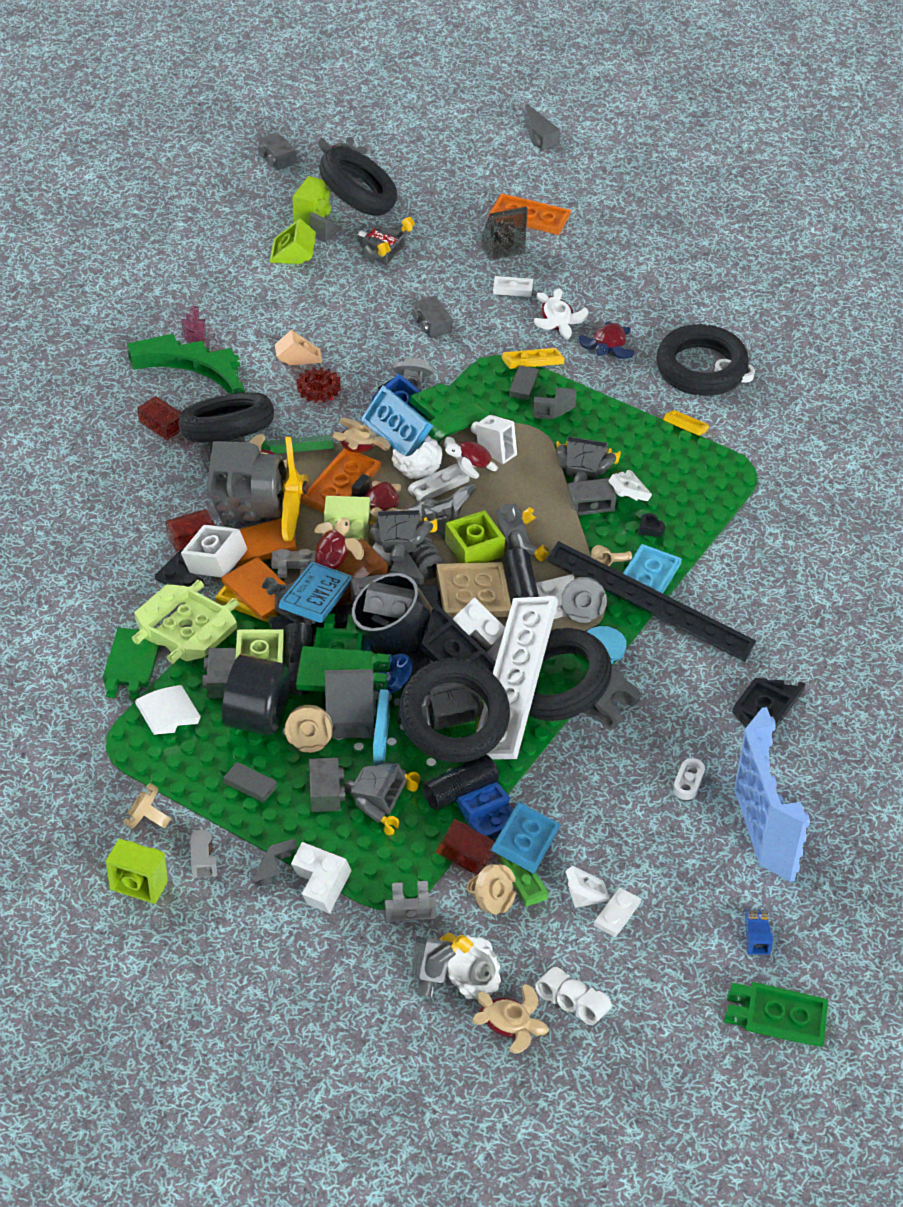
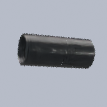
(521, 578)
(295, 637)
(465, 779)

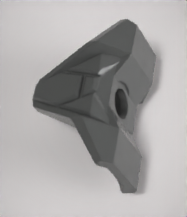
(444, 510)

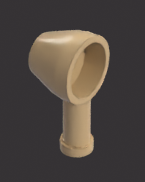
(605, 556)

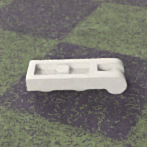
(438, 483)

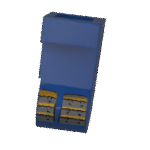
(758, 931)

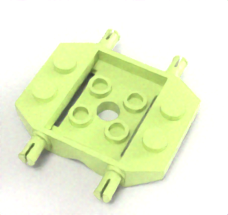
(208, 621)

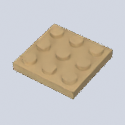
(465, 581)

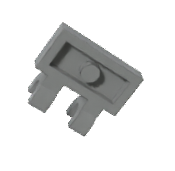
(285, 559)
(410, 909)

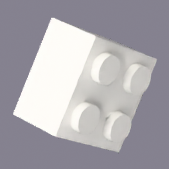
(214, 551)

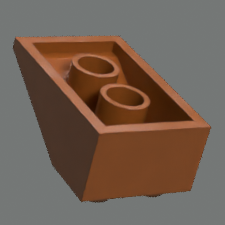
(369, 565)

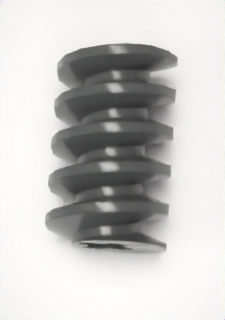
(426, 558)

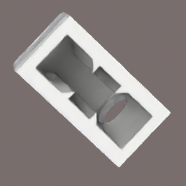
(497, 437)

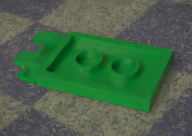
(299, 444)
(339, 638)
(317, 660)
(129, 664)
(778, 1013)

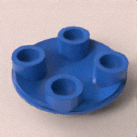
(399, 672)

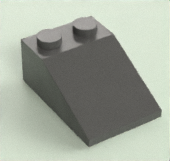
(350, 702)

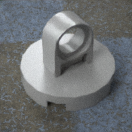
(413, 369)
(584, 599)

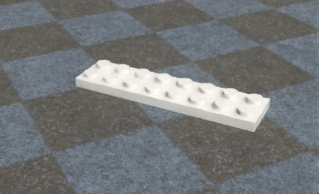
(520, 665)

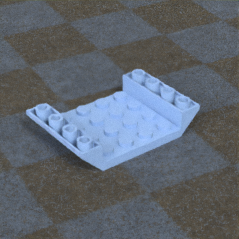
(774, 827)

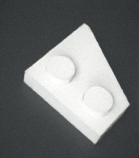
(629, 485)
(555, 588)

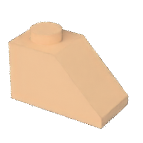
(297, 350)

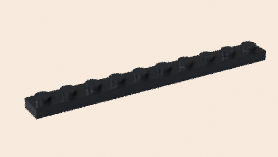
(653, 601)

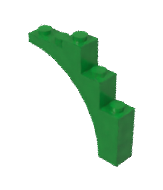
(168, 352)

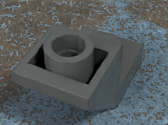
(553, 407)
(268, 868)

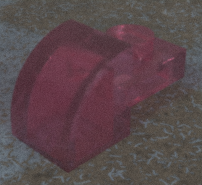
(193, 327)

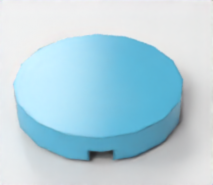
(612, 640)

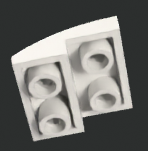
(167, 709)

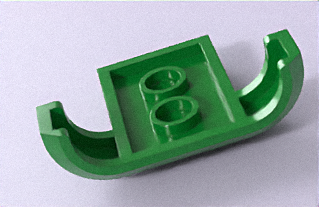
(446, 411)

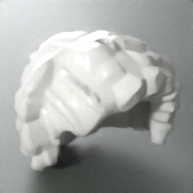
(422, 462)
(475, 969)

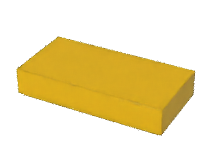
(686, 422)

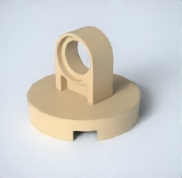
(308, 728)
(143, 807)
(493, 889)

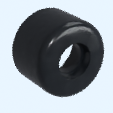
(393, 634)
(256, 695)

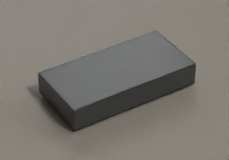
(523, 382)
(250, 782)

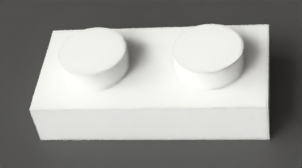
(513, 286)
(617, 912)

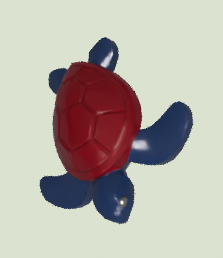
(608, 339)

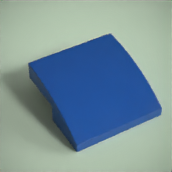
(486, 809)

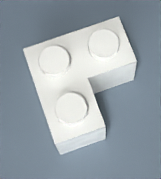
(479, 623)
(325, 873)

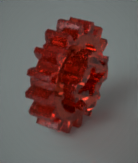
(318, 384)

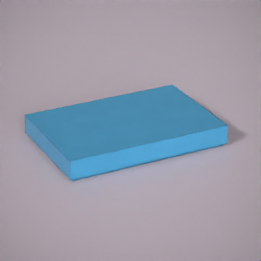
(526, 837)

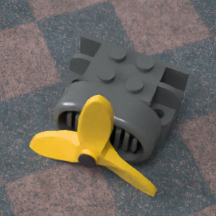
(255, 485)

